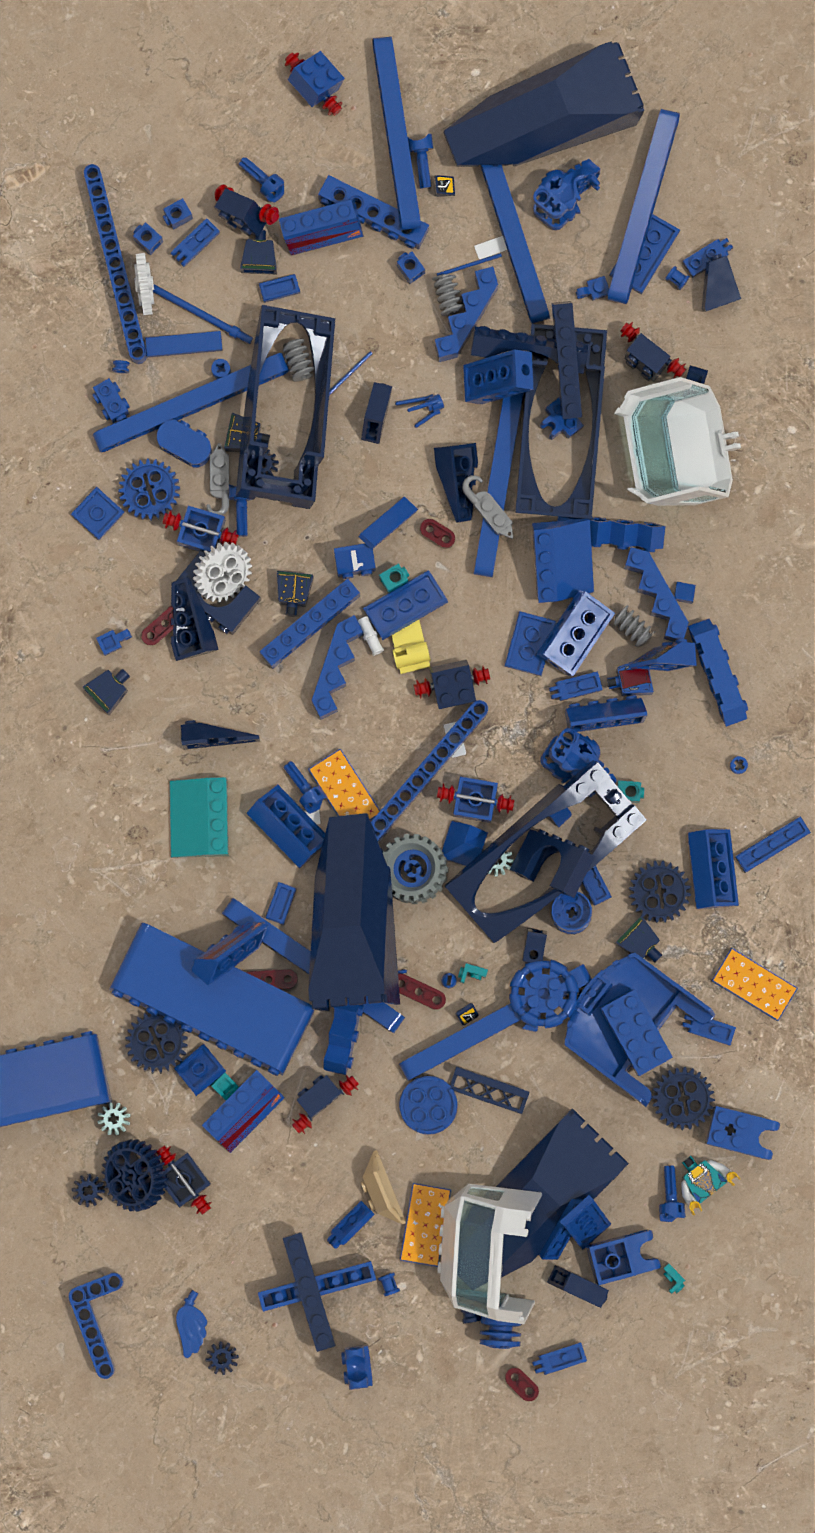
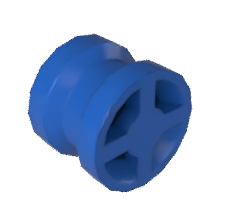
(219, 372)

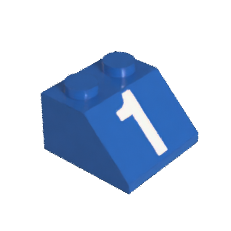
(354, 560)

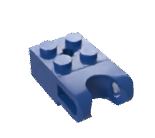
(746, 1132)
(627, 1257)
(358, 1367)

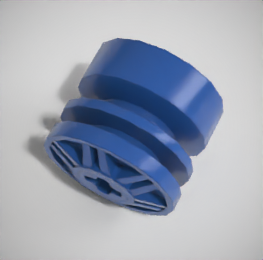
(581, 907)
(499, 1334)

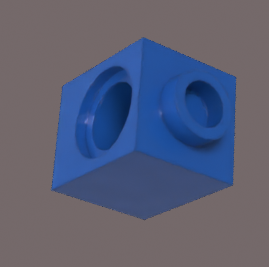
(180, 206)
(151, 245)
(414, 274)

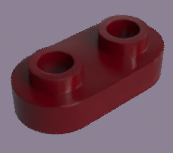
(439, 531)
(521, 1384)

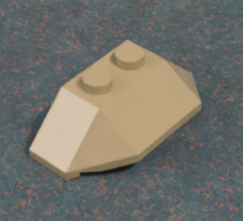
(381, 1191)

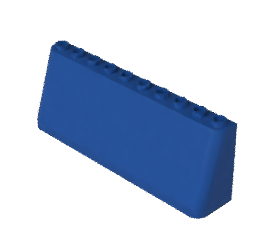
(231, 1011)
(52, 1079)

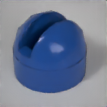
(445, 978)

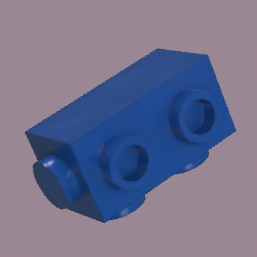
(108, 396)

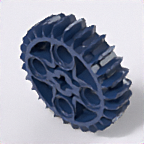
(134, 1175)

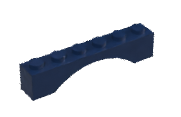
(491, 342)
(567, 359)
(309, 1291)

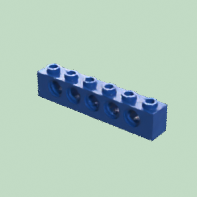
(334, 186)
(310, 623)
(326, 1283)

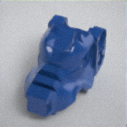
(561, 190)
(573, 756)

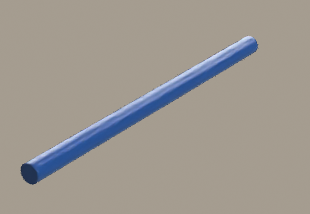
(470, 264)
(350, 372)

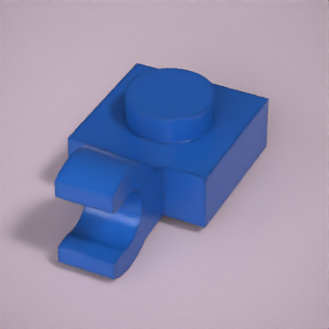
(595, 288)
(111, 641)

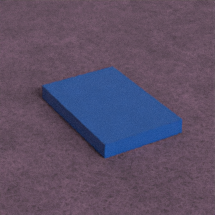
(526, 641)

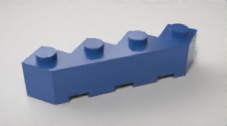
(463, 324)
(625, 533)
(654, 585)
(337, 657)
(718, 672)
(342, 1038)

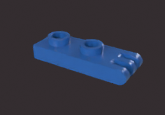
(195, 242)

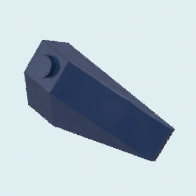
(454, 466)
(191, 627)
(202, 735)

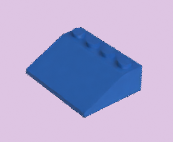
(562, 559)
(606, 715)

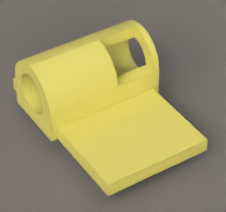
(410, 649)

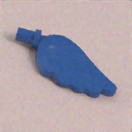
(191, 1325)

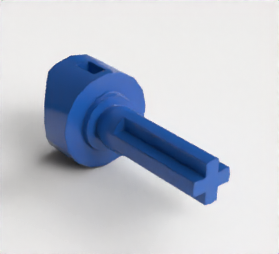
(421, 147)
(269, 184)
(241, 511)
(311, 796)
(672, 1208)

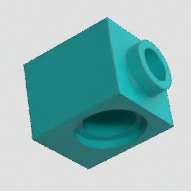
(390, 585)
(622, 785)

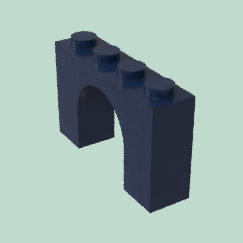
(229, 616)
(573, 864)

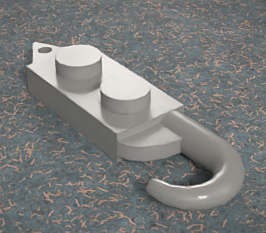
(219, 478)
(488, 508)

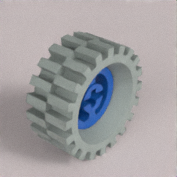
(425, 887)

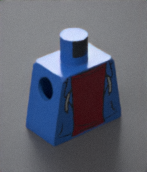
(631, 681)

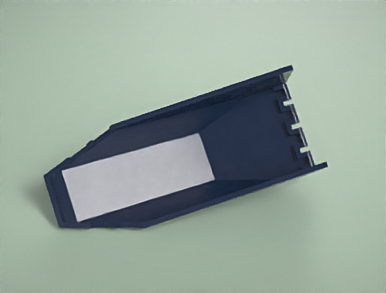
(549, 111)
(352, 919)
(562, 1168)

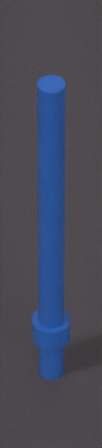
(233, 331)

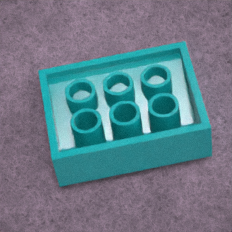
(199, 817)

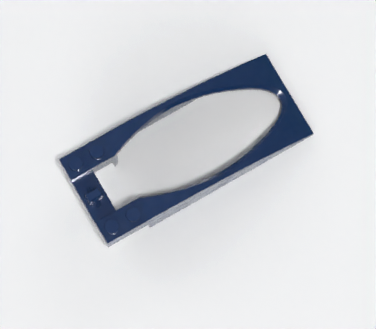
(302, 488)
(581, 500)
(589, 779)

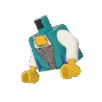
(703, 1181)

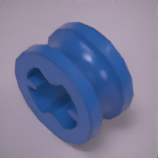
(121, 366)
(732, 765)

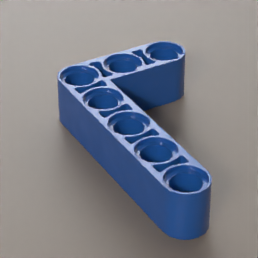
(85, 1303)

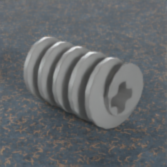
(446, 294)
(297, 361)
(633, 626)

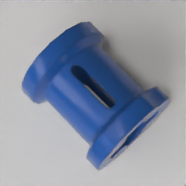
(677, 278)
(389, 1284)

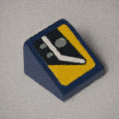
(444, 186)
(467, 1014)

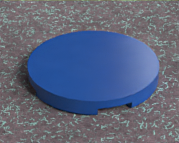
(428, 1105)

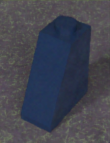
(719, 284)
(376, 412)
(578, 1286)

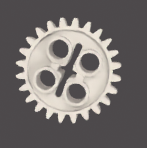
(144, 284)
(225, 575)

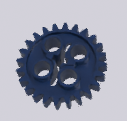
(677, 889)
(140, 1048)
(665, 1102)

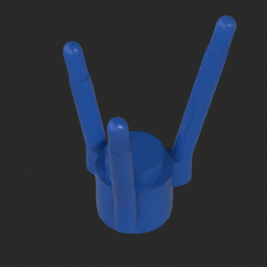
(432, 402)

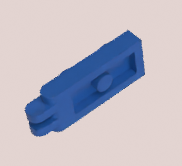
(697, 262)
(577, 686)
(713, 1030)
(350, 1225)
(560, 1359)

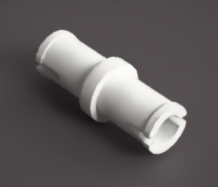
(370, 636)

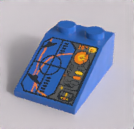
(668, 657)

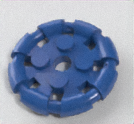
(547, 1005)

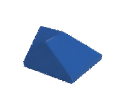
(463, 843)

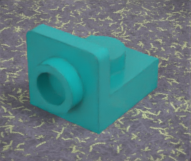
(476, 972)
(225, 1086)
(671, 1274)

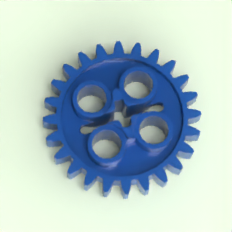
(165, 484)

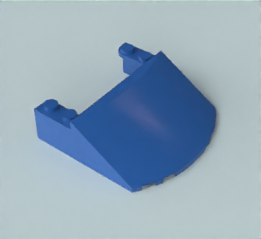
(591, 1035)

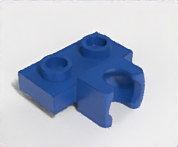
(557, 423)

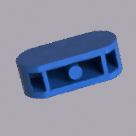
(184, 443)

